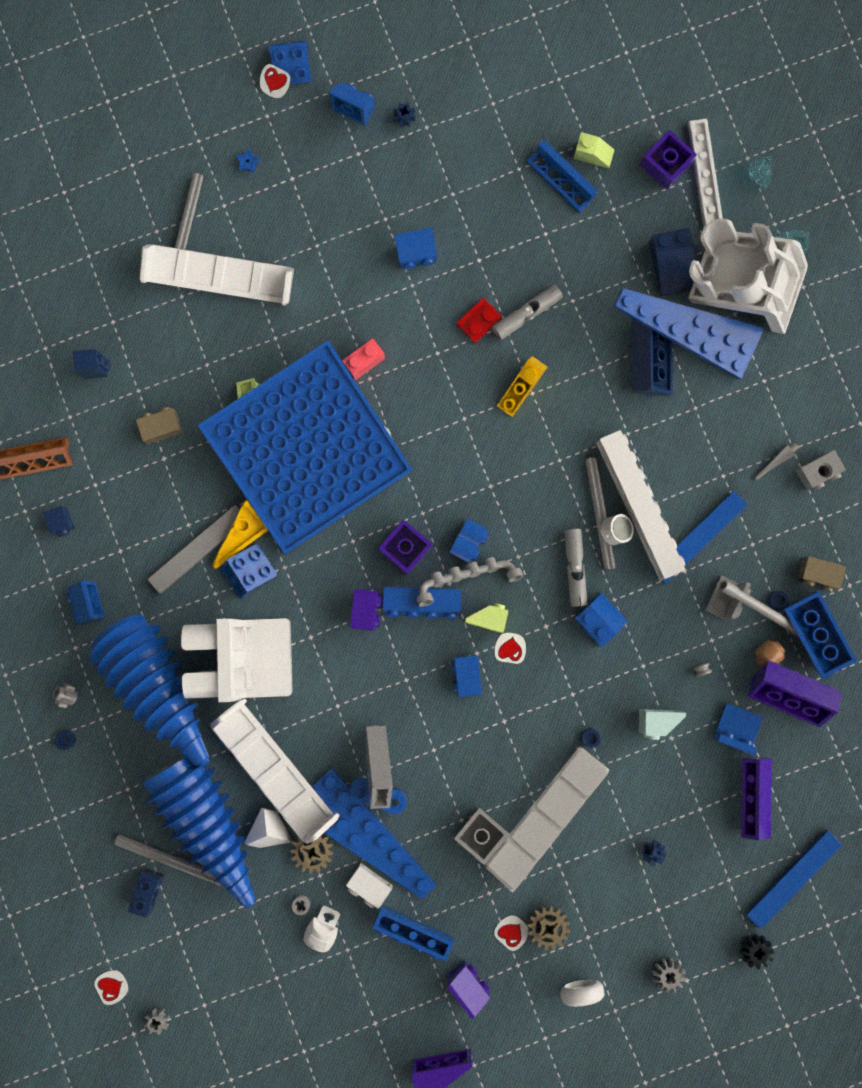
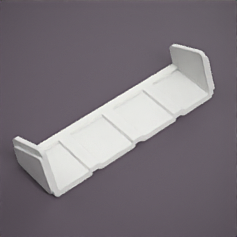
(216, 273)
(273, 772)
(546, 818)

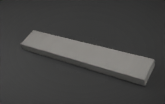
(193, 552)

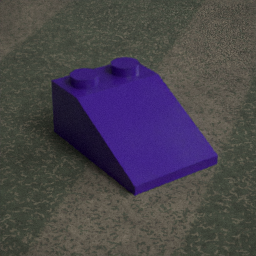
(440, 1069)

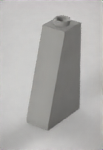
(378, 767)

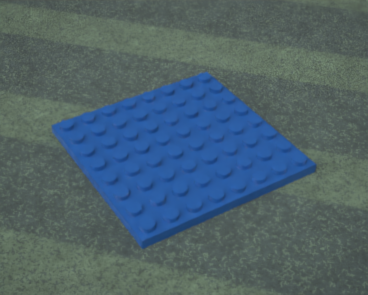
(305, 447)

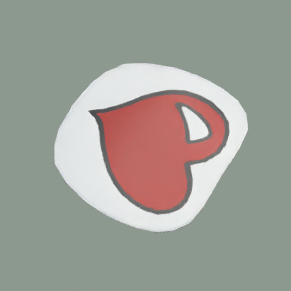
(274, 81)
(510, 648)
(511, 932)
(111, 987)

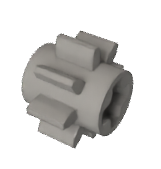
(65, 695)
(158, 1016)

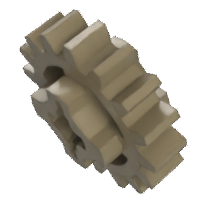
(318, 855)
(554, 922)

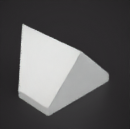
(267, 830)

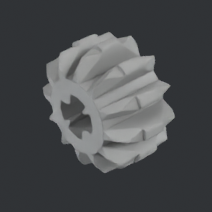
(673, 969)

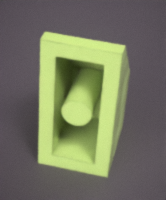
(593, 151)

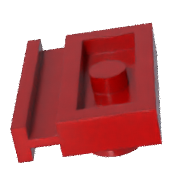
(479, 320)

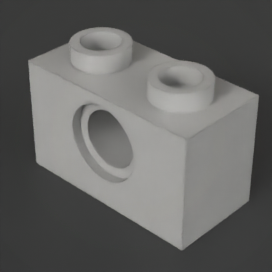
(829, 463)

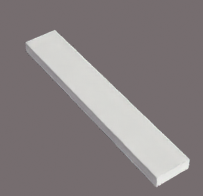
(704, 171)

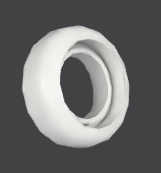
(582, 993)

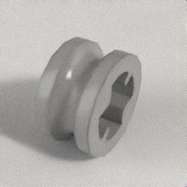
(702, 669)
(295, 905)

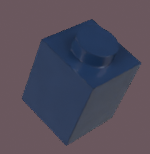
(59, 521)

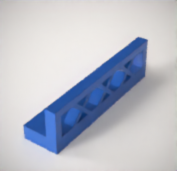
(566, 171)

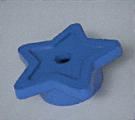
(250, 166)

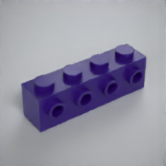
(756, 798)

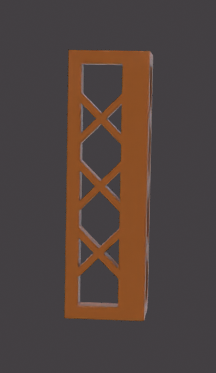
(32, 452)

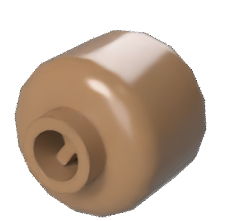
(769, 651)

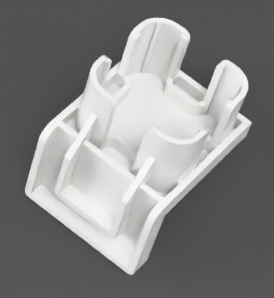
(748, 272)
(250, 655)

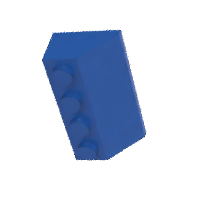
(820, 634)

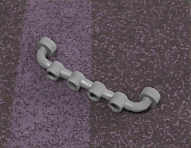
(473, 570)

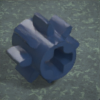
(404, 120)
(653, 852)

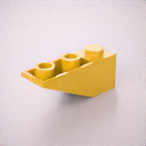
(522, 386)

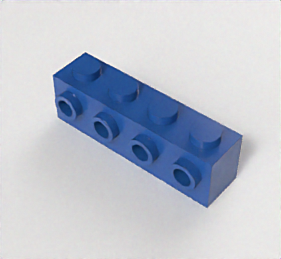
(404, 603)
(414, 933)

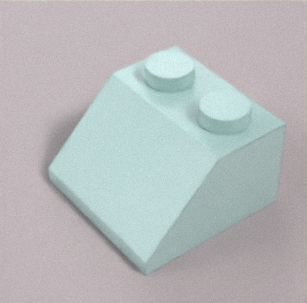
(658, 722)

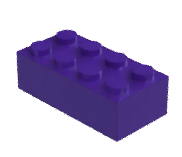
(794, 694)

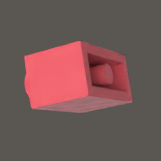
(364, 359)

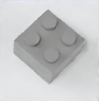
(481, 836)

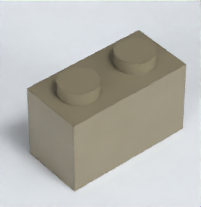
(159, 425)
(821, 573)

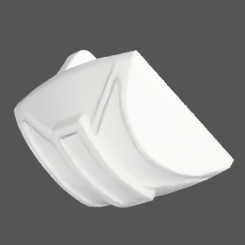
(320, 934)

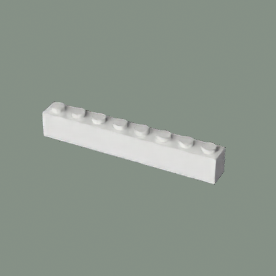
(640, 505)

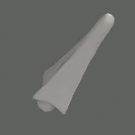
(786, 453)

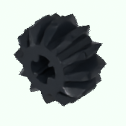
(751, 947)

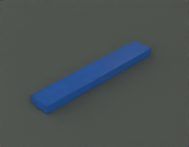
(709, 528)
(793, 879)

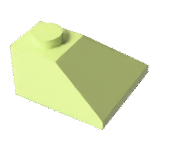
(490, 618)

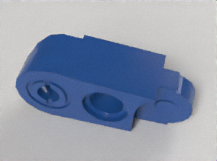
(360, 789)

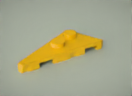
(243, 531)

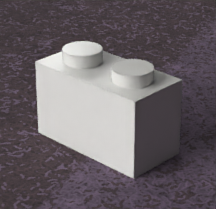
(369, 886)

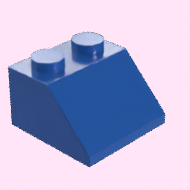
(352, 103)
(415, 248)
(85, 602)
(600, 620)

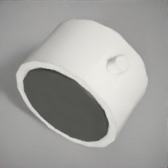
(617, 529)

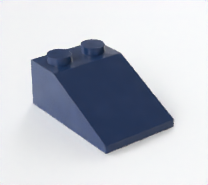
(672, 258)

